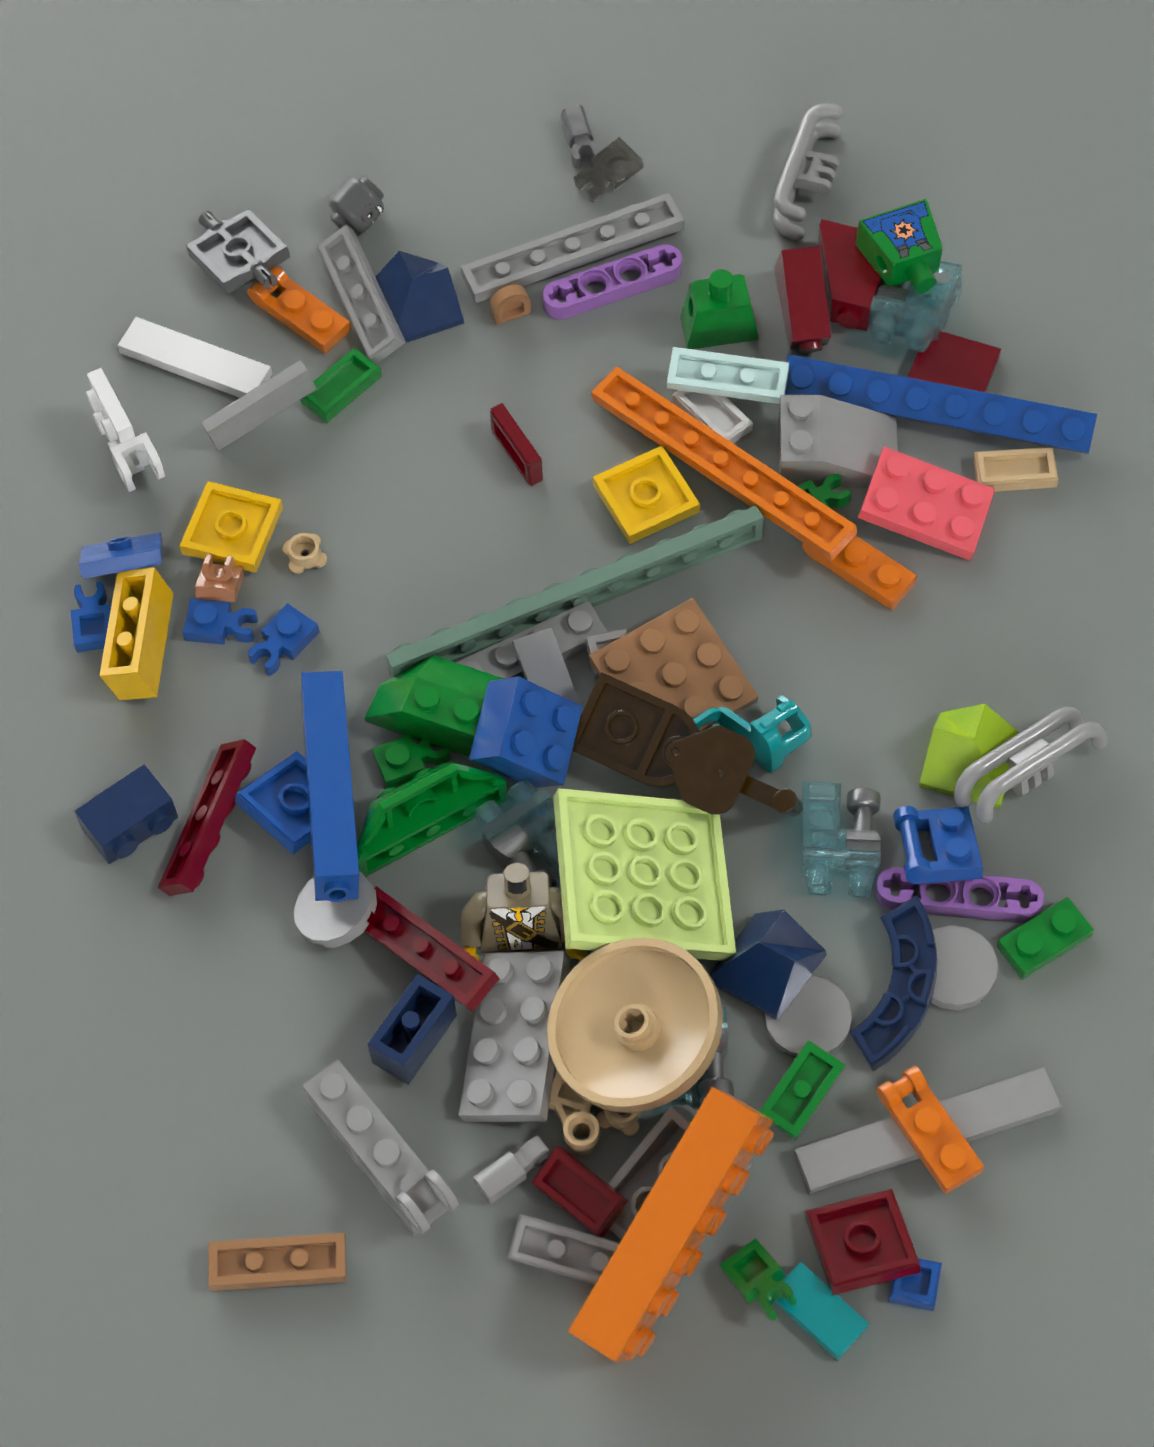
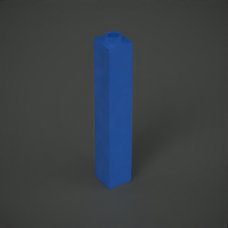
(329, 787)

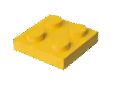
(646, 494)
(231, 524)

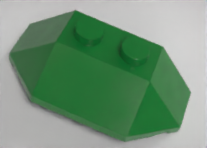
(433, 703)
(423, 811)

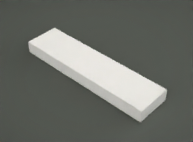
(192, 358)

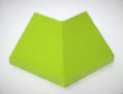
(960, 740)

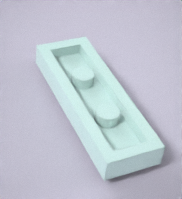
(727, 375)

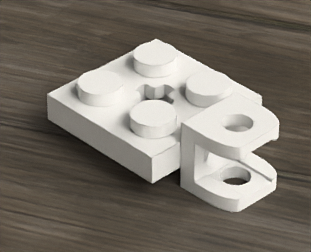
(128, 451)

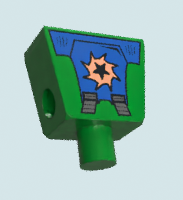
(902, 245)

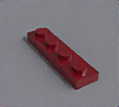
(207, 817)
(429, 952)

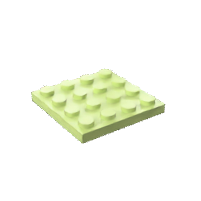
(642, 873)

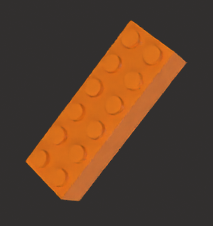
(672, 1226)

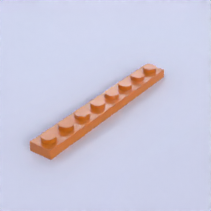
(724, 463)

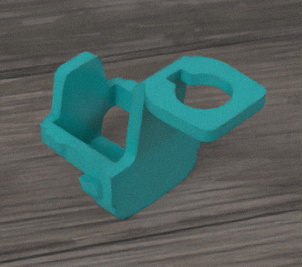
(763, 733)

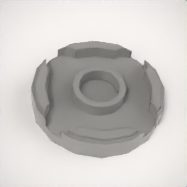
(334, 922)
(964, 968)
(817, 1015)

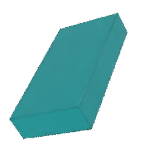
(820, 1314)

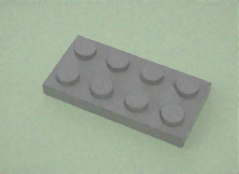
(509, 1051)

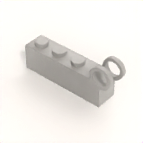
(378, 1149)

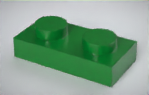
(1045, 938)
(802, 1089)

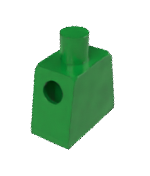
(718, 311)

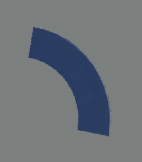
(910, 987)

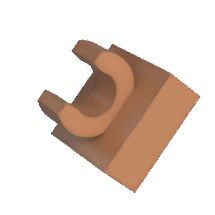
(219, 581)

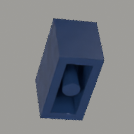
(127, 814)
(412, 1029)

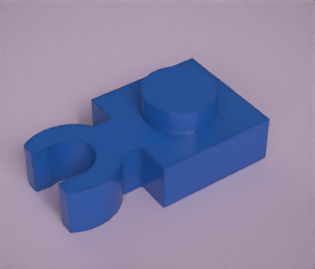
(213, 620)
(90, 621)
(285, 634)

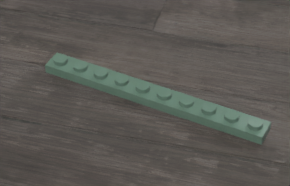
(593, 585)

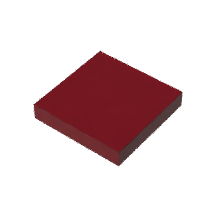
(956, 362)
(862, 1242)

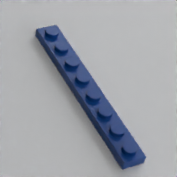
(944, 404)

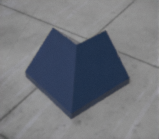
(419, 295)
(769, 963)

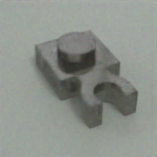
(610, 166)

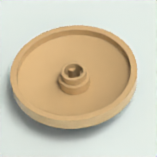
(634, 1025)

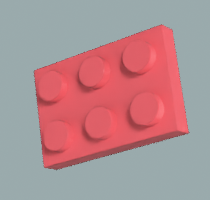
(926, 503)

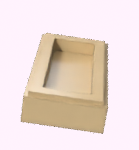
(1016, 469)

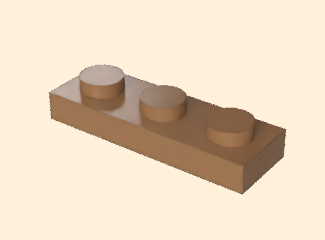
(277, 1261)

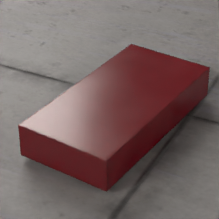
(516, 444)
(579, 1191)

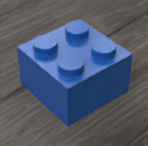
(525, 732)

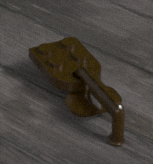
(665, 748)

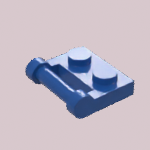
(951, 841)

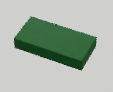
(341, 385)

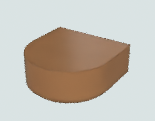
(509, 304)

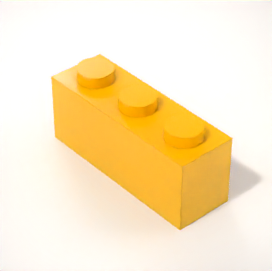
(136, 634)

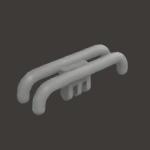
(806, 168)
(1028, 759)

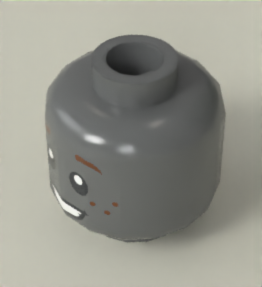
(356, 204)

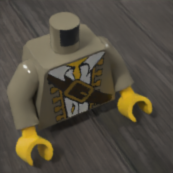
(515, 914)

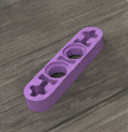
(609, 276)
(959, 902)

